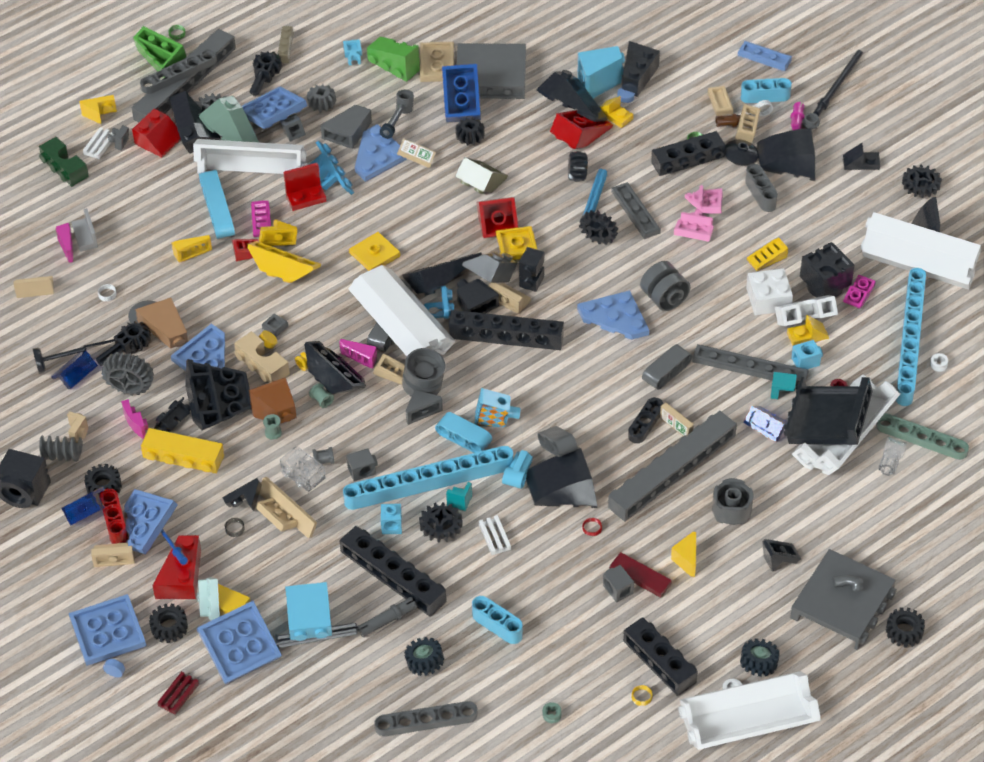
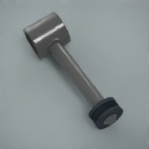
(404, 105)

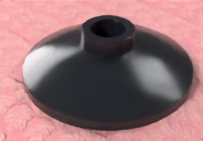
(741, 152)

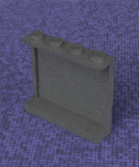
(499, 68)
(840, 607)

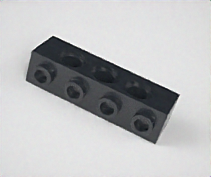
(688, 153)
(649, 652)

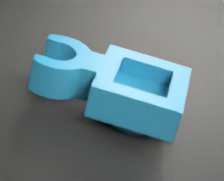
(352, 51)

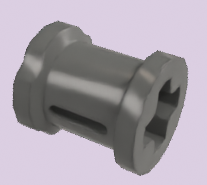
(324, 456)

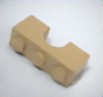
(251, 351)

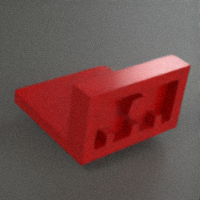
(303, 187)

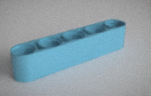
(216, 204)

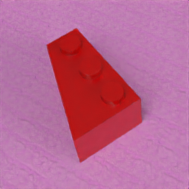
(180, 580)

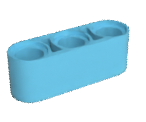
(766, 89)
(463, 433)
(488, 618)

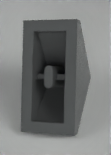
(422, 406)

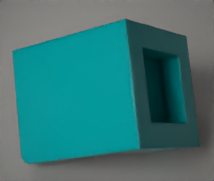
(782, 381)
(459, 497)

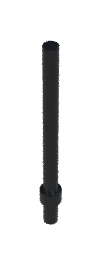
(824, 101)

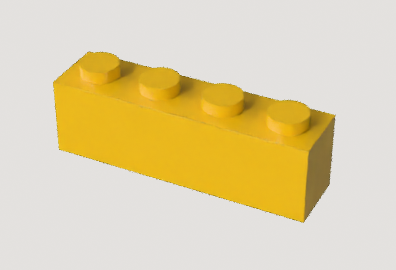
(182, 450)

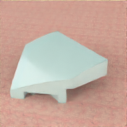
(208, 598)

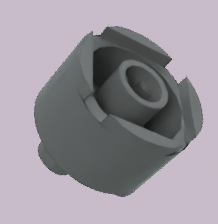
(732, 502)

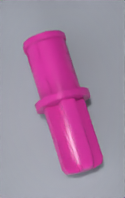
(797, 115)

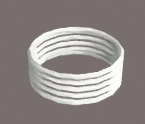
(764, 102)
(108, 287)

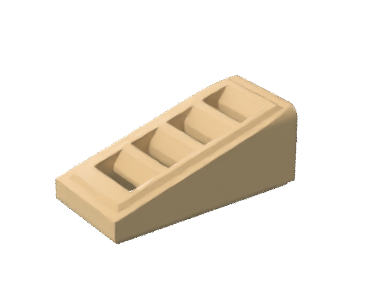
(745, 133)
(385, 373)

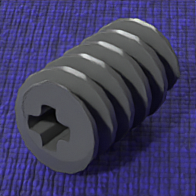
(61, 450)

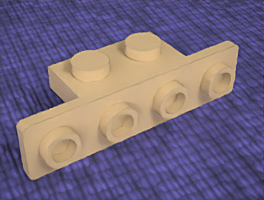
(283, 510)

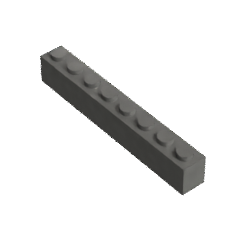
(220, 42)
(671, 465)

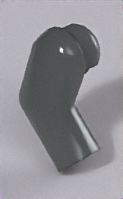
(844, 580)

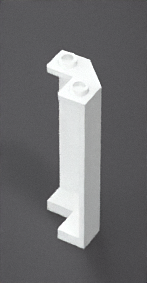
(248, 156)
(918, 247)
(399, 311)
(831, 457)
(749, 710)

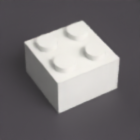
(768, 290)

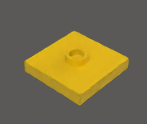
(515, 241)
(374, 251)

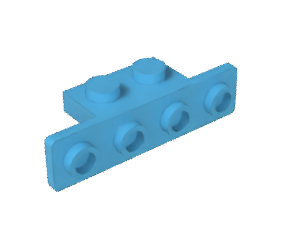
(329, 170)

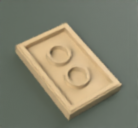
(432, 58)

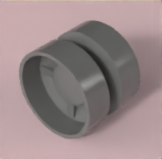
(665, 286)
(423, 371)

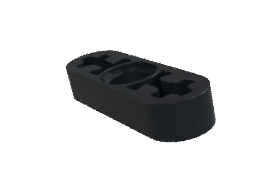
(645, 427)

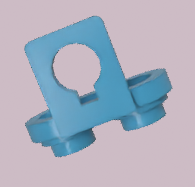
(445, 305)

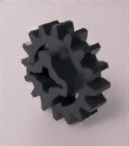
(921, 181)
(598, 227)
(449, 525)

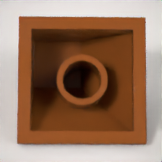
(273, 399)

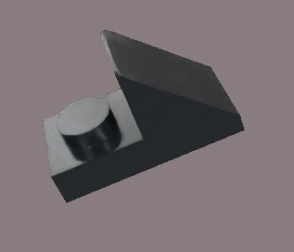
(859, 160)
(248, 491)
(777, 552)

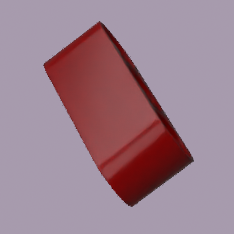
(113, 516)

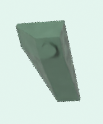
(228, 120)

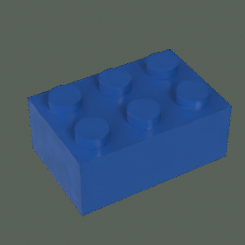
(461, 92)

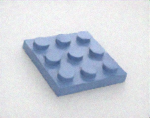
(273, 107)
(107, 629)
(239, 642)

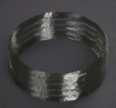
(234, 534)

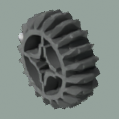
(127, 373)

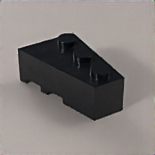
(639, 67)

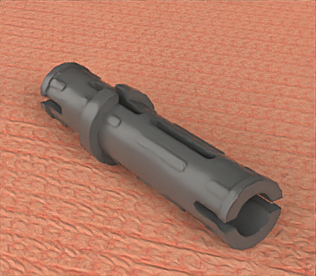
(394, 613)

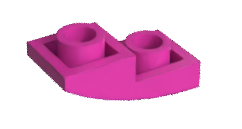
(859, 291)
(134, 419)

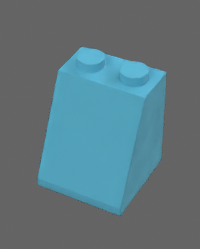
(600, 69)
(308, 611)

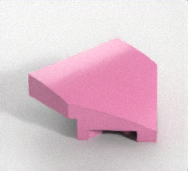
(706, 200)
(694, 226)

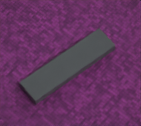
(636, 210)

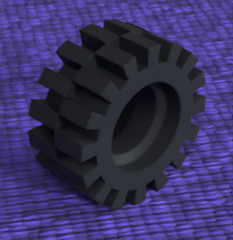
(102, 473)
(909, 618)
(168, 633)

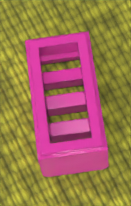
(263, 209)
(65, 239)
(359, 352)

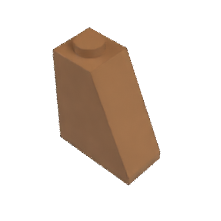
(164, 322)

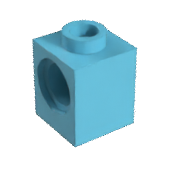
(807, 355)
(391, 519)

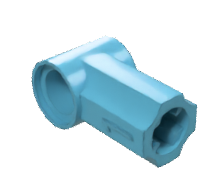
(517, 472)

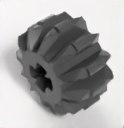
(321, 98)

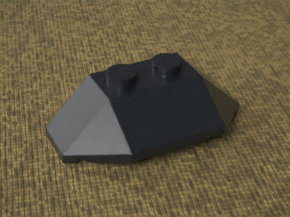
(331, 369)

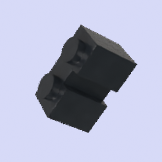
(531, 269)

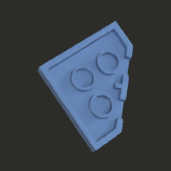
(376, 154)
(615, 314)
(203, 348)
(146, 518)

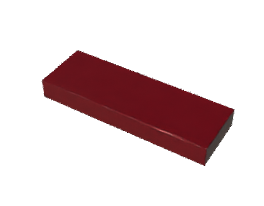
(643, 575)

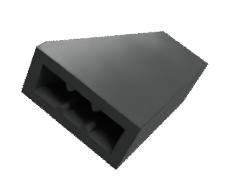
(347, 126)

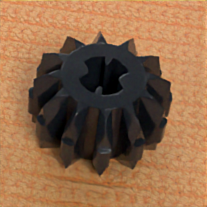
(470, 131)
(577, 166)

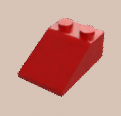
(577, 129)

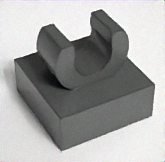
(119, 136)

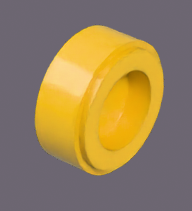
(269, 339)

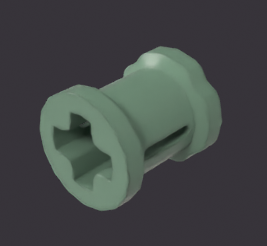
(321, 395)
(272, 425)

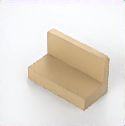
(34, 286)
(510, 297)
(112, 555)

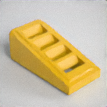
(186, 248)
(779, 251)

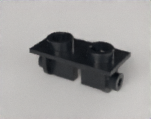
(177, 410)

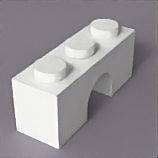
(797, 311)

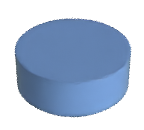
(626, 96)
(114, 668)

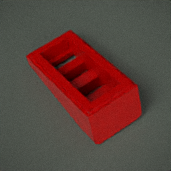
(241, 250)

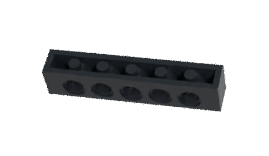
(506, 330)
(381, 561)

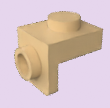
(78, 425)

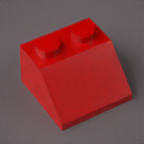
(156, 133)
(497, 215)

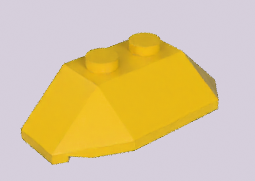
(281, 263)

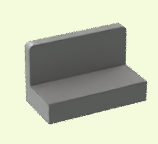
(85, 233)

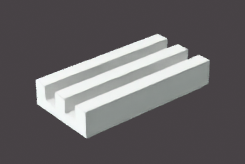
(96, 143)
(490, 522)

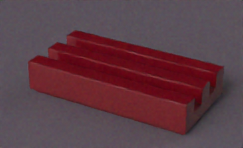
(184, 681)

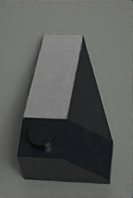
(570, 91)
(188, 122)
(433, 277)

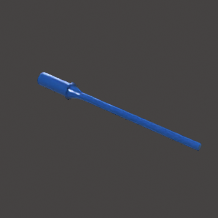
(177, 551)

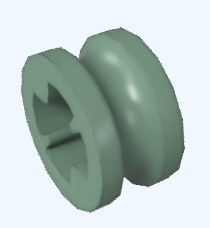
(552, 707)

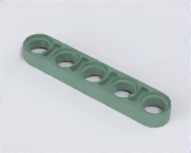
(929, 442)

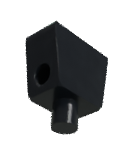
(476, 296)

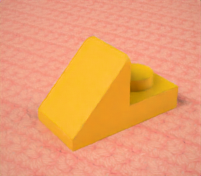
(95, 107)
(615, 112)
(278, 234)
(809, 331)

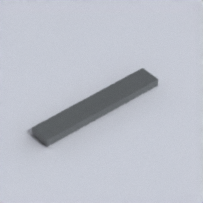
(744, 364)

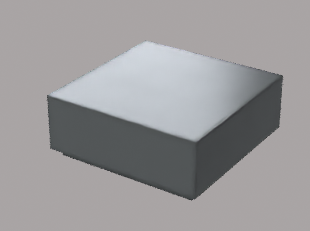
(275, 324)

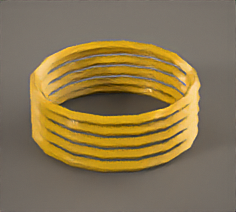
(642, 687)

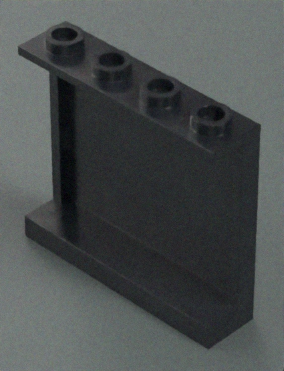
(828, 414)

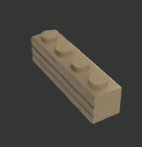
(285, 43)

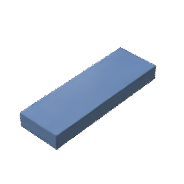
(764, 56)

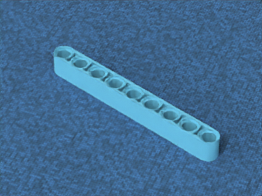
(911, 336)
(427, 477)

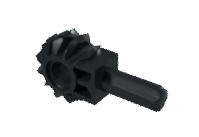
(265, 68)
(128, 340)

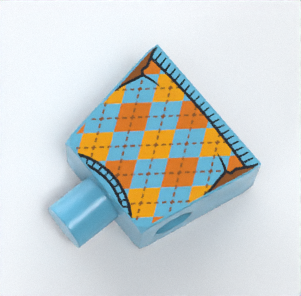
(494, 409)

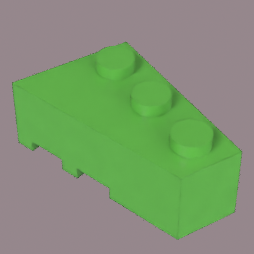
(158, 49)
(395, 57)

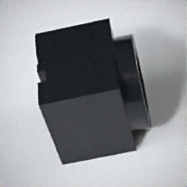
(826, 271)
(23, 479)

